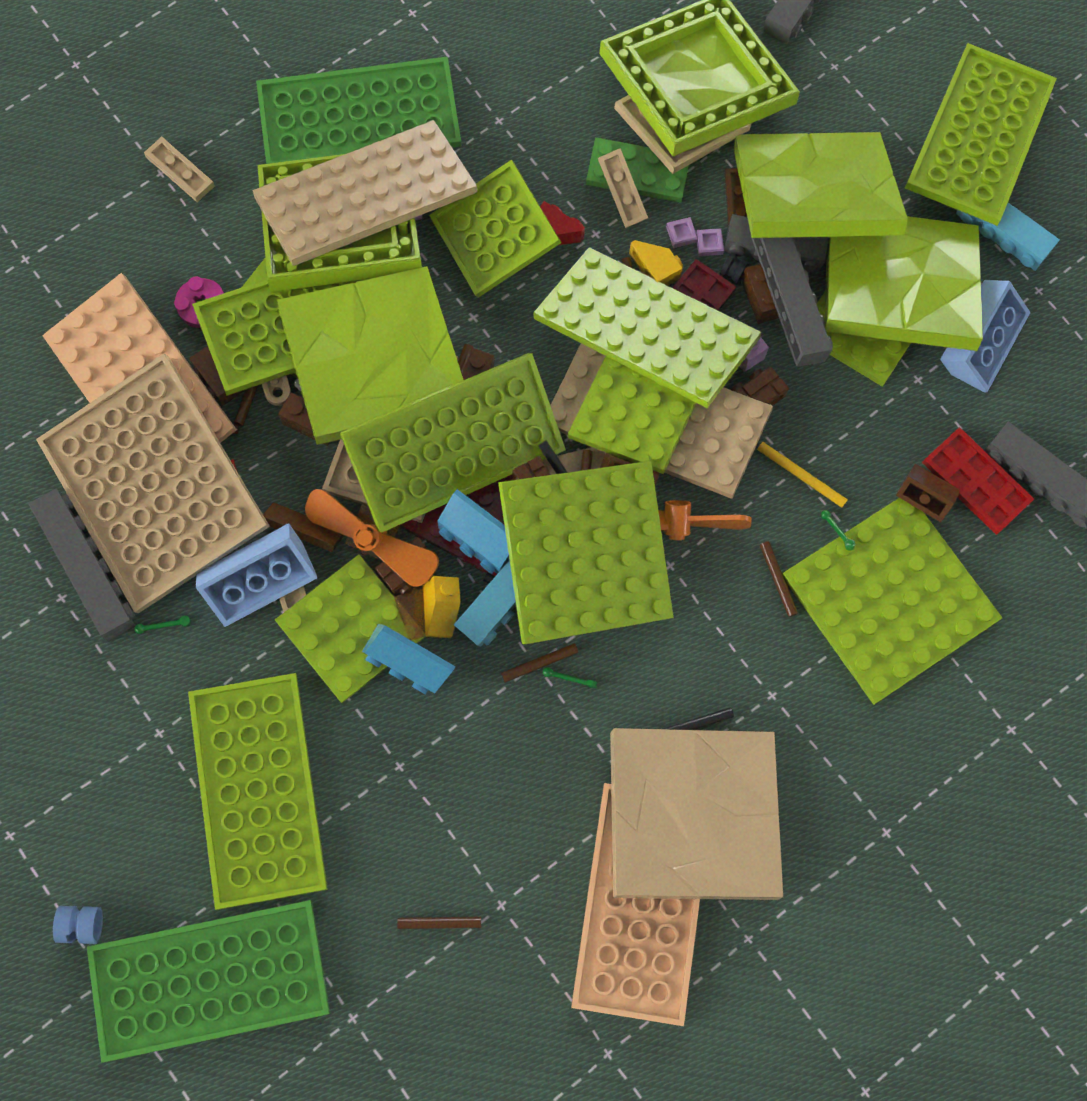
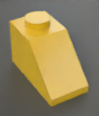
(656, 262)
(441, 606)

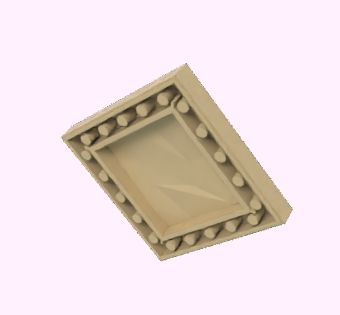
(695, 815)

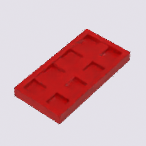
(981, 480)

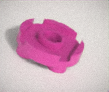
(189, 293)

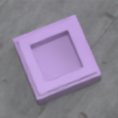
(681, 232)
(710, 242)

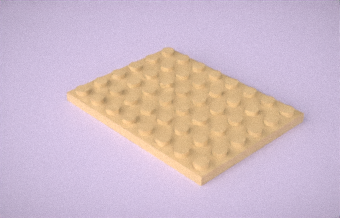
(152, 483)

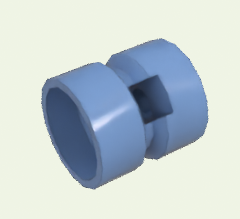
(75, 924)

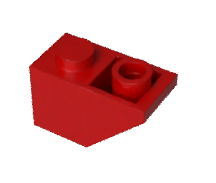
(567, 229)

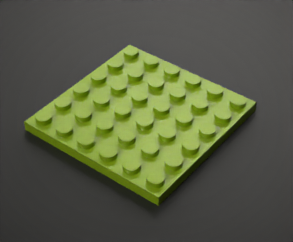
(585, 551)
(892, 599)

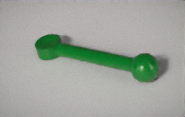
(849, 543)
(184, 621)
(548, 672)

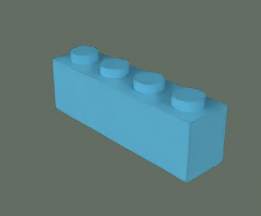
(1017, 236)
(489, 609)

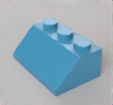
(475, 532)
(407, 659)

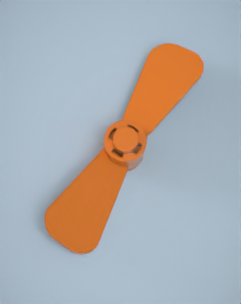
(678, 519)
(408, 560)

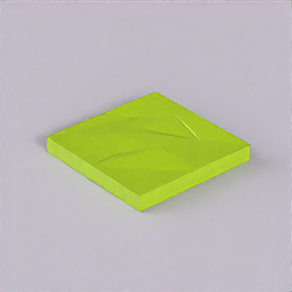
(698, 74)
(818, 185)
(368, 258)
(907, 285)
(367, 349)

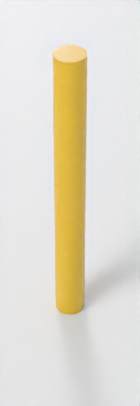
(802, 474)

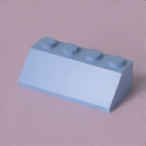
(1002, 321)
(256, 575)

